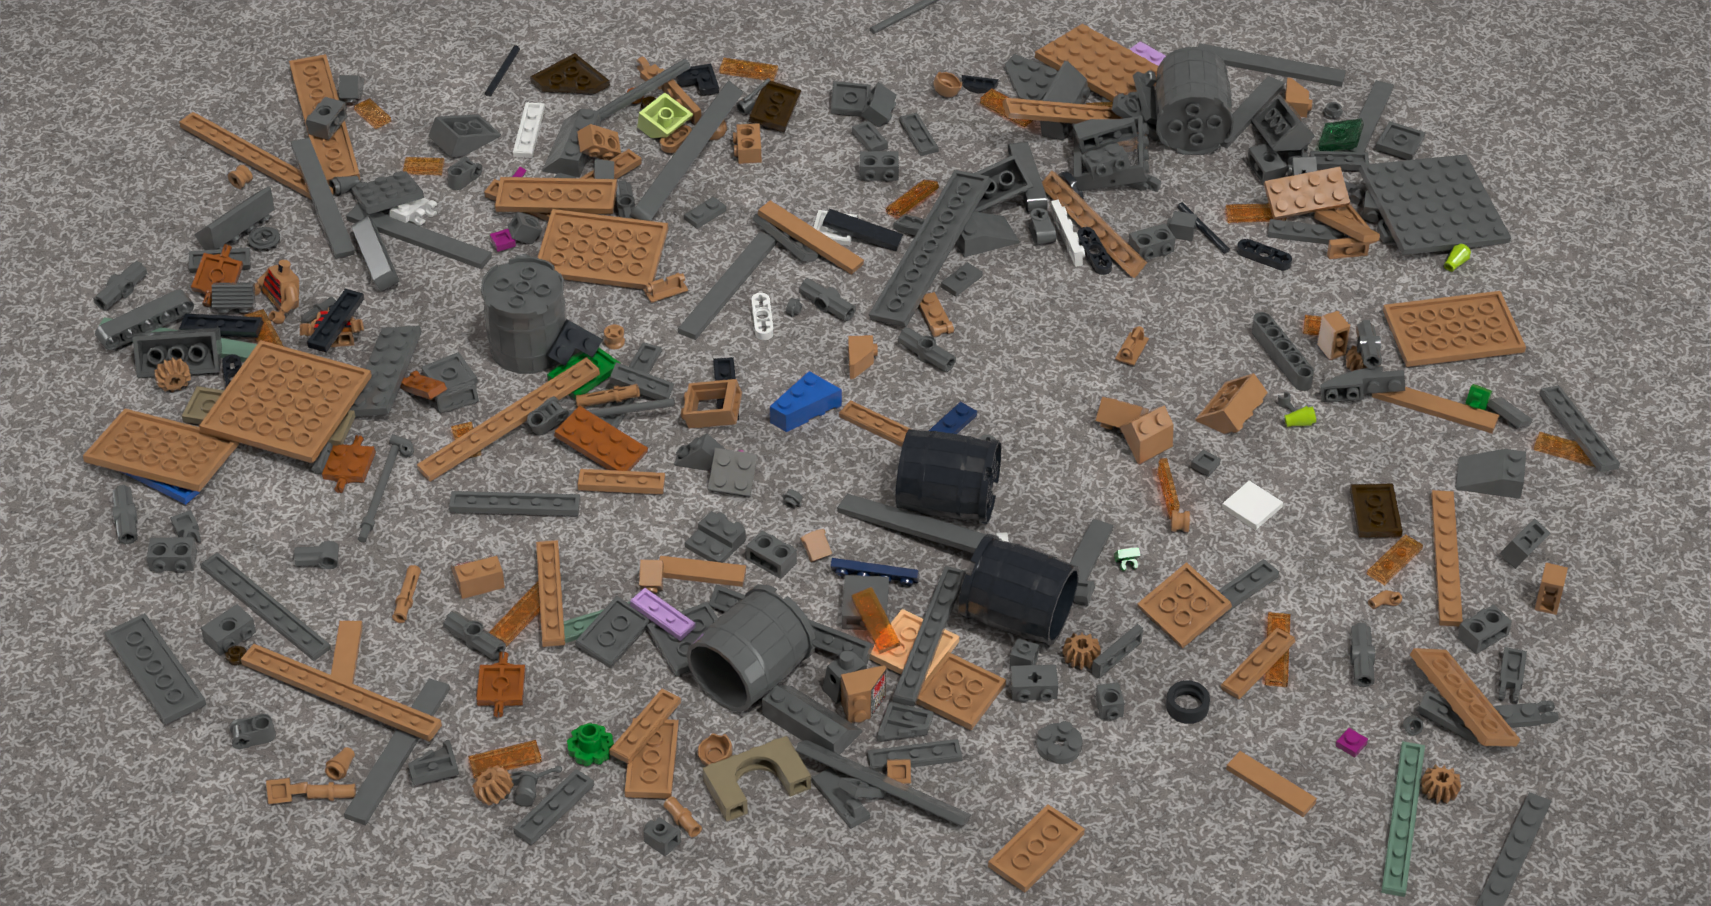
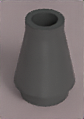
(343, 184)

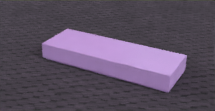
(662, 614)

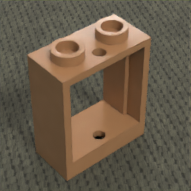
(712, 390)

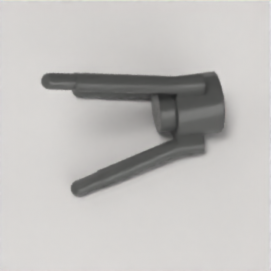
(746, 104)

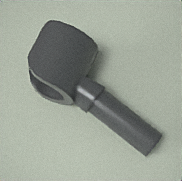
(1286, 402)

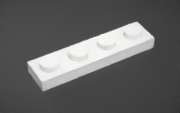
(1066, 230)

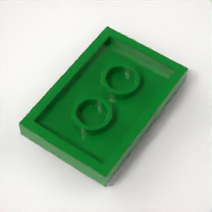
(600, 359)

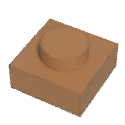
(899, 770)

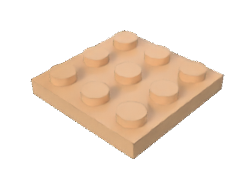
(906, 628)

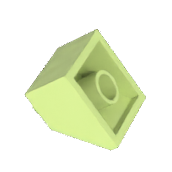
(662, 117)

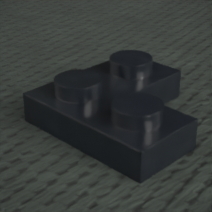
(702, 76)
(572, 337)

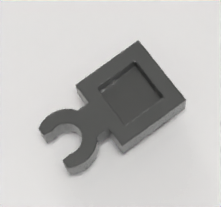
(186, 525)

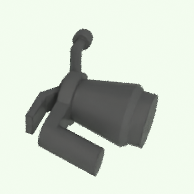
(526, 781)

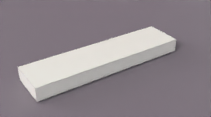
(528, 130)

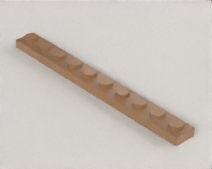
(246, 152)
(506, 420)
(341, 692)

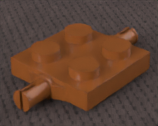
(215, 270)
(348, 463)
(501, 685)

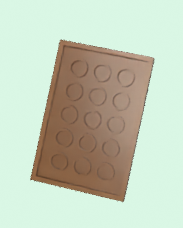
(1099, 59)
(603, 248)
(1453, 328)
(160, 450)

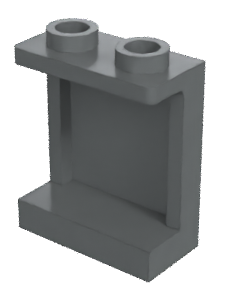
(853, 584)

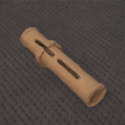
(616, 394)
(404, 600)

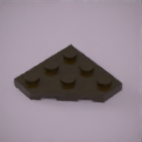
(570, 76)

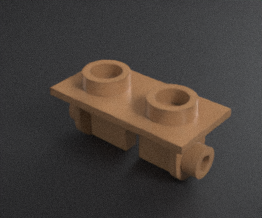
(659, 289)
(1132, 346)

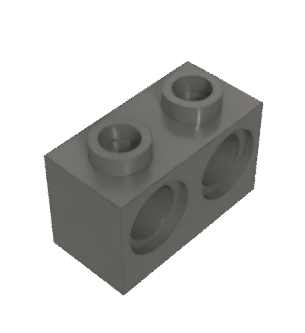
(879, 166)
(1152, 241)
(1525, 543)
(172, 554)
(771, 554)
(1484, 629)

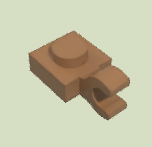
(645, 69)
(281, 790)

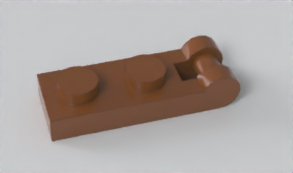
(422, 385)

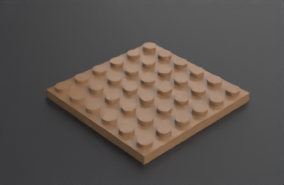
(285, 401)

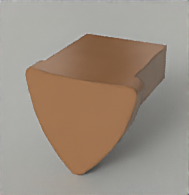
(816, 545)

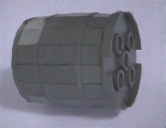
(1193, 101)
(523, 313)
(751, 648)

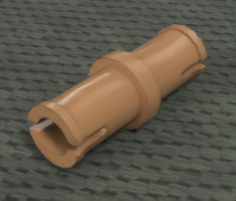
(331, 791)
(682, 816)

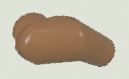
(1386, 598)

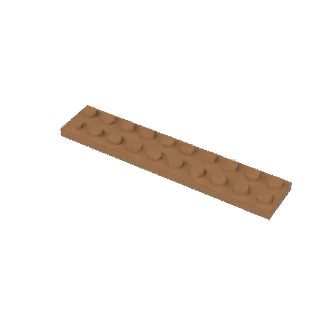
(313, 83)

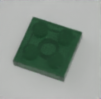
(1341, 135)

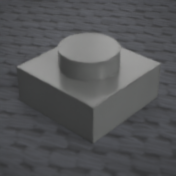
(1205, 463)

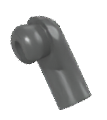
(405, 445)

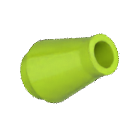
(1458, 256)
(1301, 417)

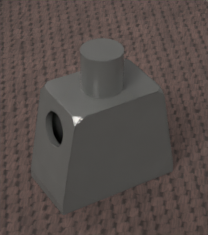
(847, 663)

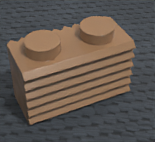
(1333, 335)

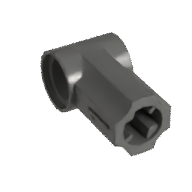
(324, 555)

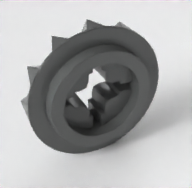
(269, 233)

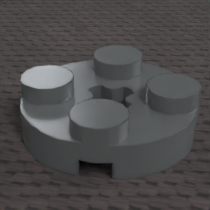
(1059, 732)

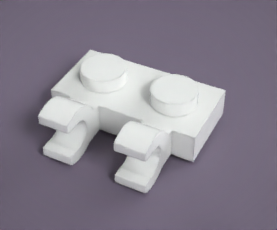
(413, 211)

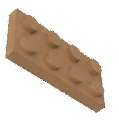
(1306, 193)
(653, 767)
(1036, 848)

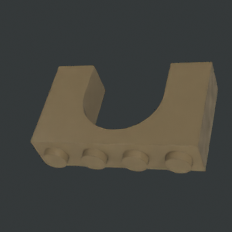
(776, 757)

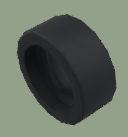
(1184, 715)

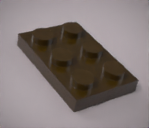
(775, 106)
(1376, 510)

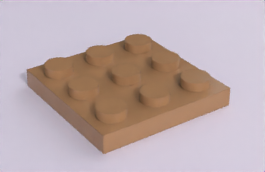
(1184, 605)
(960, 690)

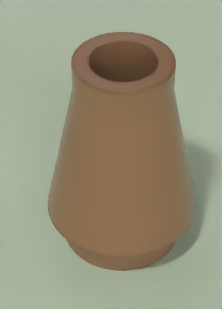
(338, 765)

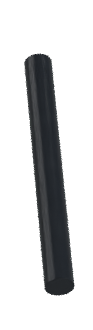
(501, 72)
(1206, 230)

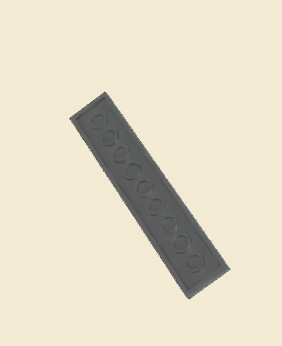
(930, 248)

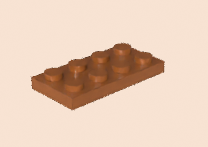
(600, 441)

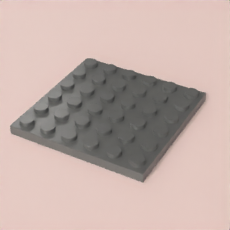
(1434, 204)

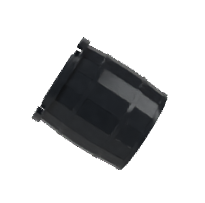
(948, 475)
(1019, 590)

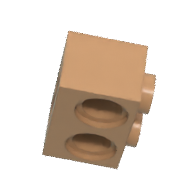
(599, 142)
(748, 143)
(1551, 588)

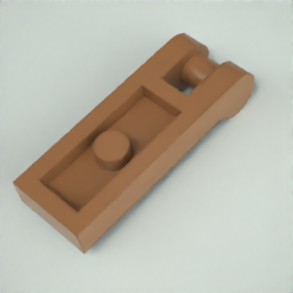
(935, 315)

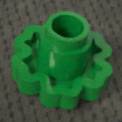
(590, 744)

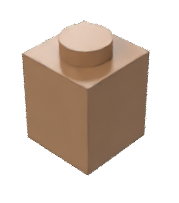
(651, 575)

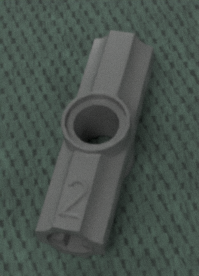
(624, 199)
(120, 285)
(827, 299)
(1368, 344)
(927, 349)
(125, 514)
(474, 635)
(1362, 655)

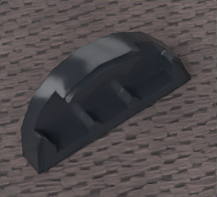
(979, 84)
(1070, 180)

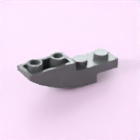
(1362, 381)

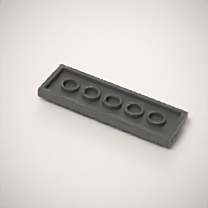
(388, 367)
(155, 668)

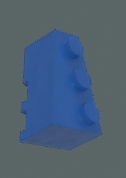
(804, 401)

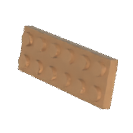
(565, 194)
(1465, 697)

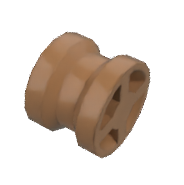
(240, 176)
(614, 336)
(1180, 521)

